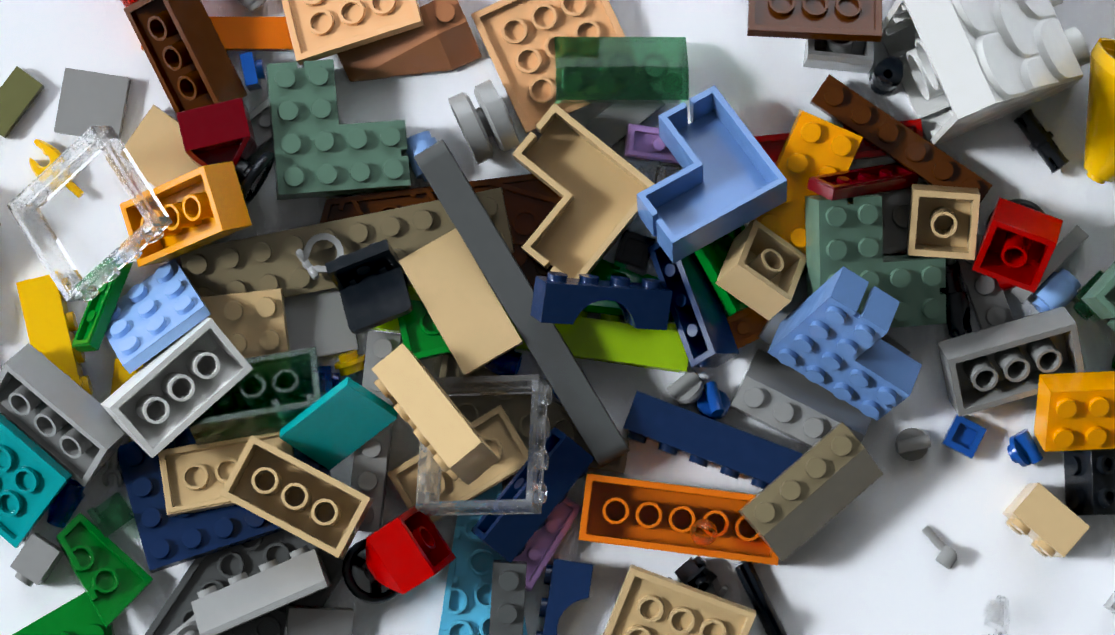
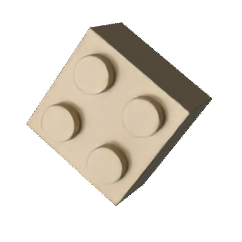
(943, 221)
(761, 270)
(1045, 521)

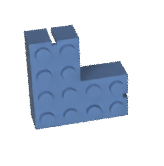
(722, 181)
(845, 348)

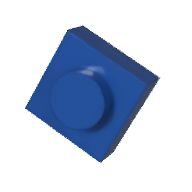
(252, 70)
(964, 436)

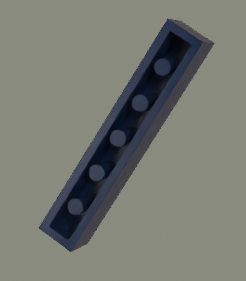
(707, 440)

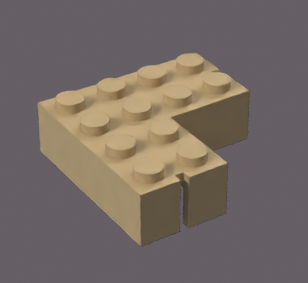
(595, 192)

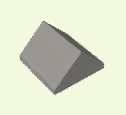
(839, 55)

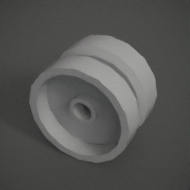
(485, 121)

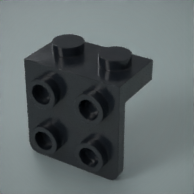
(370, 286)
(1090, 481)

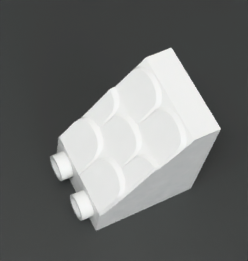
(980, 59)

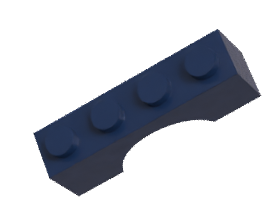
(563, 298)
(568, 583)

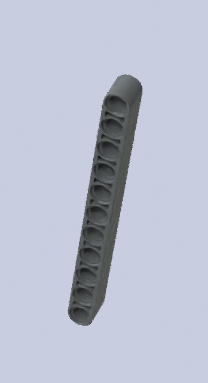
(516, 297)

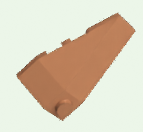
(437, 46)

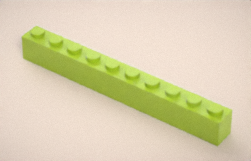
(608, 341)

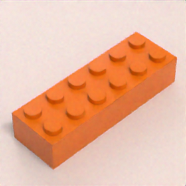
(662, 515)

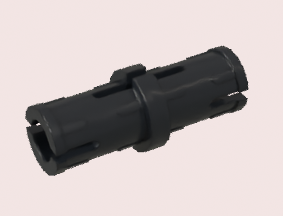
(1041, 141)

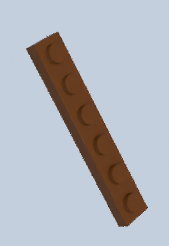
(894, 138)

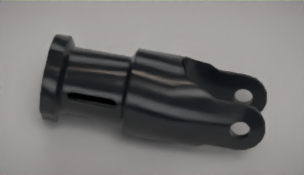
(882, 85)
(956, 303)

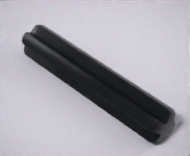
(759, 599)

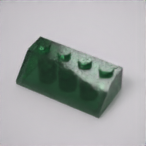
(621, 70)
(265, 398)

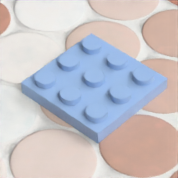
(154, 315)

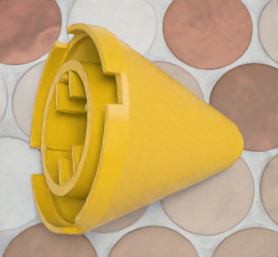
(1100, 124)

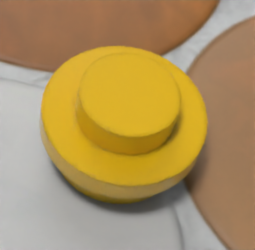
(350, 362)

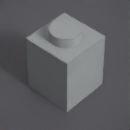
(36, 560)

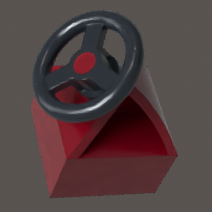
(222, 135)

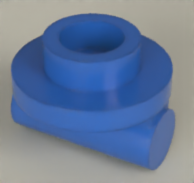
(713, 402)
(1023, 449)

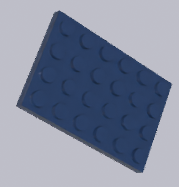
(188, 535)

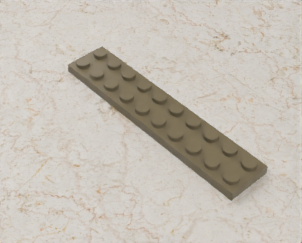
(271, 260)

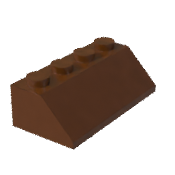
(185, 52)

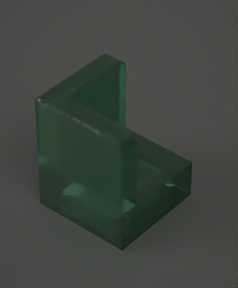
(112, 515)

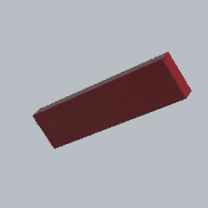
(862, 181)

